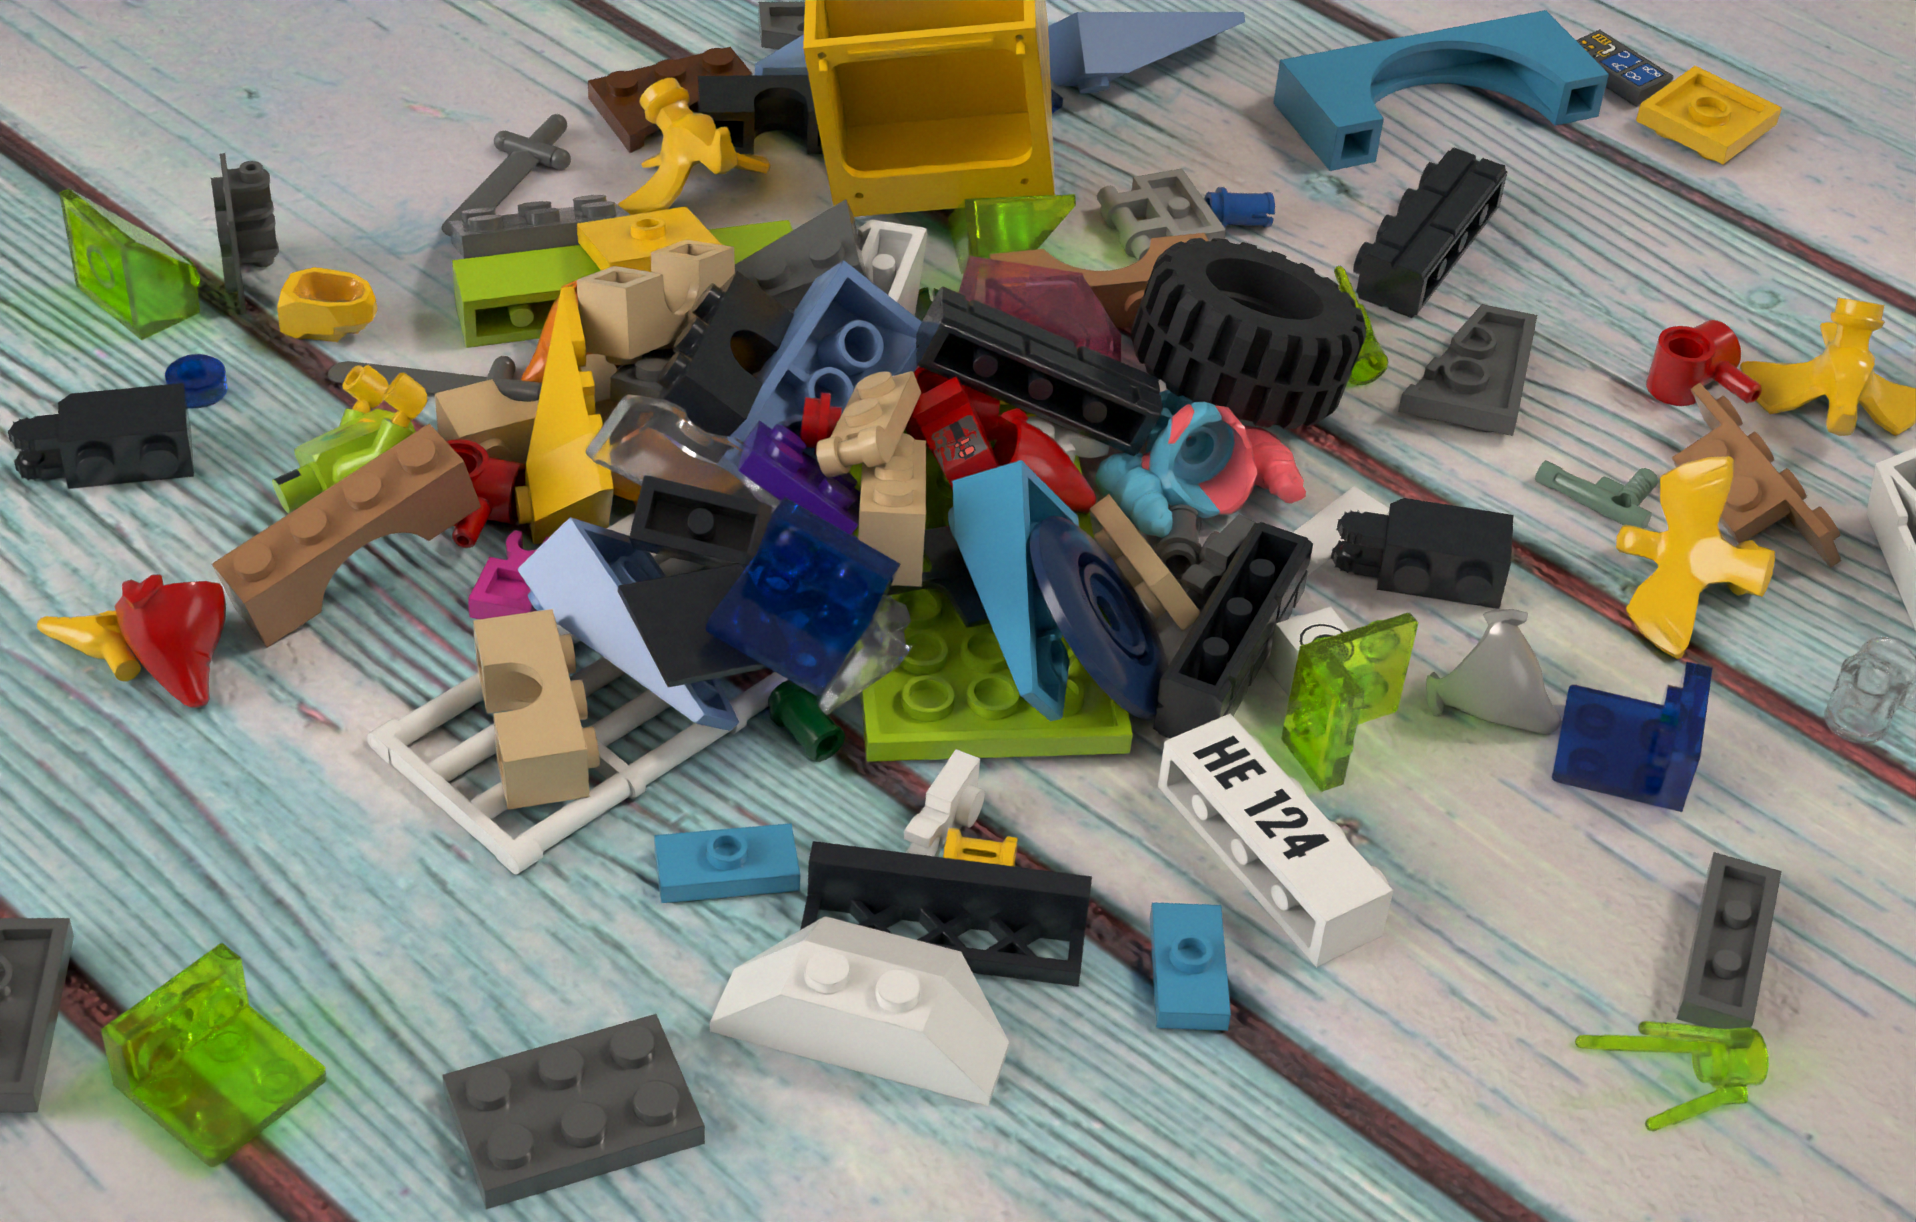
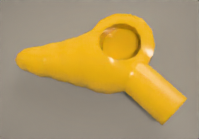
(95, 637)

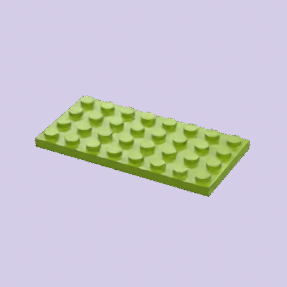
(959, 687)

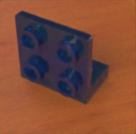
(804, 598)
(1633, 744)

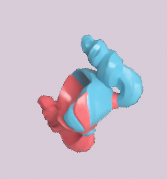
(1208, 471)

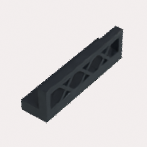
(954, 897)

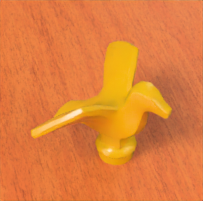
(686, 142)
(1840, 373)
(1690, 554)

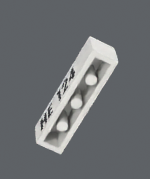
(1275, 839)

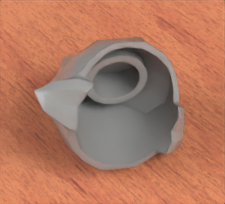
(1498, 679)

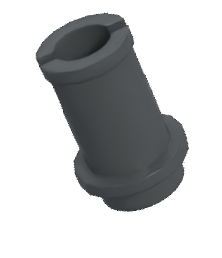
(1181, 546)

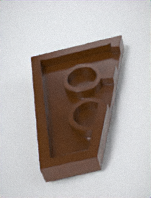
(620, 92)

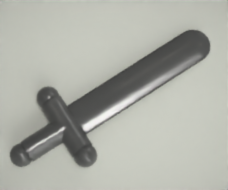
(523, 157)
(435, 381)

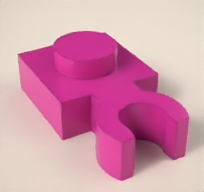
(500, 586)

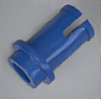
(1241, 208)

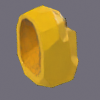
(325, 304)

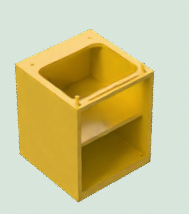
(931, 100)

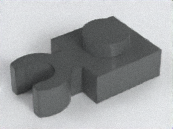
(1214, 560)

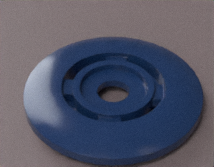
(1073, 580)

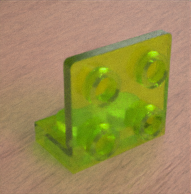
(1342, 685)
(208, 1059)

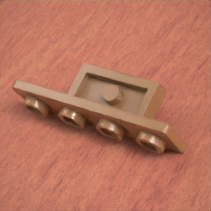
(1757, 489)

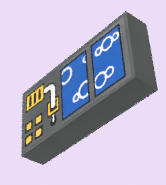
(1629, 72)

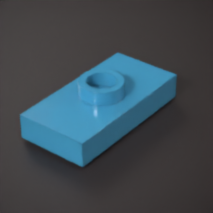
(726, 863)
(1189, 966)

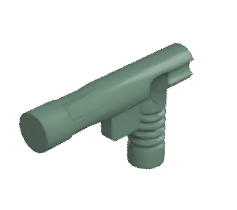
(1606, 496)

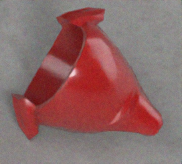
(1044, 456)
(174, 632)

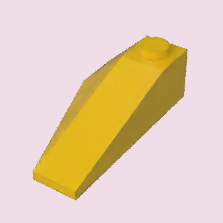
(559, 473)

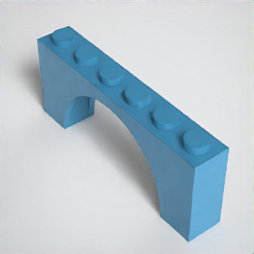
(1523, 56)

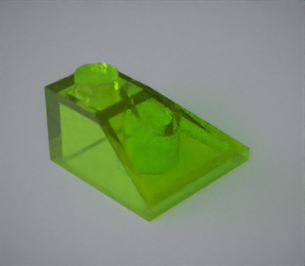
(1005, 224)
(128, 269)

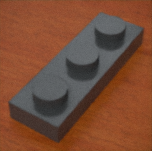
(1729, 944)

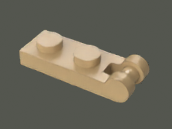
(870, 423)

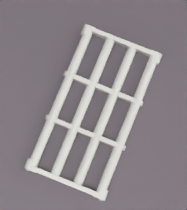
(621, 780)

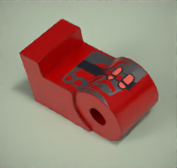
(954, 431)

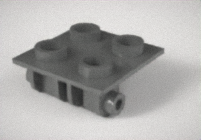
(244, 221)

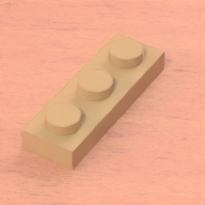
(1142, 565)

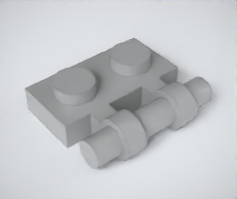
(1167, 201)

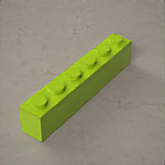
(512, 293)

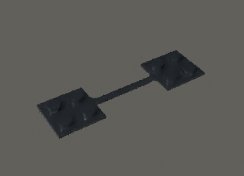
(676, 608)

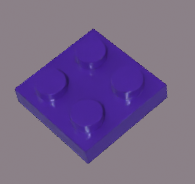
(780, 467)

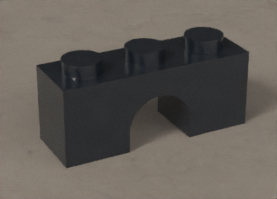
(759, 105)
(720, 353)

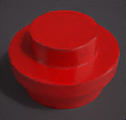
(818, 420)

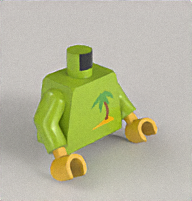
(358, 438)

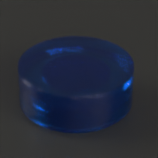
(203, 379)

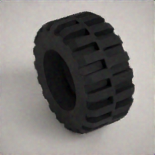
(1248, 332)

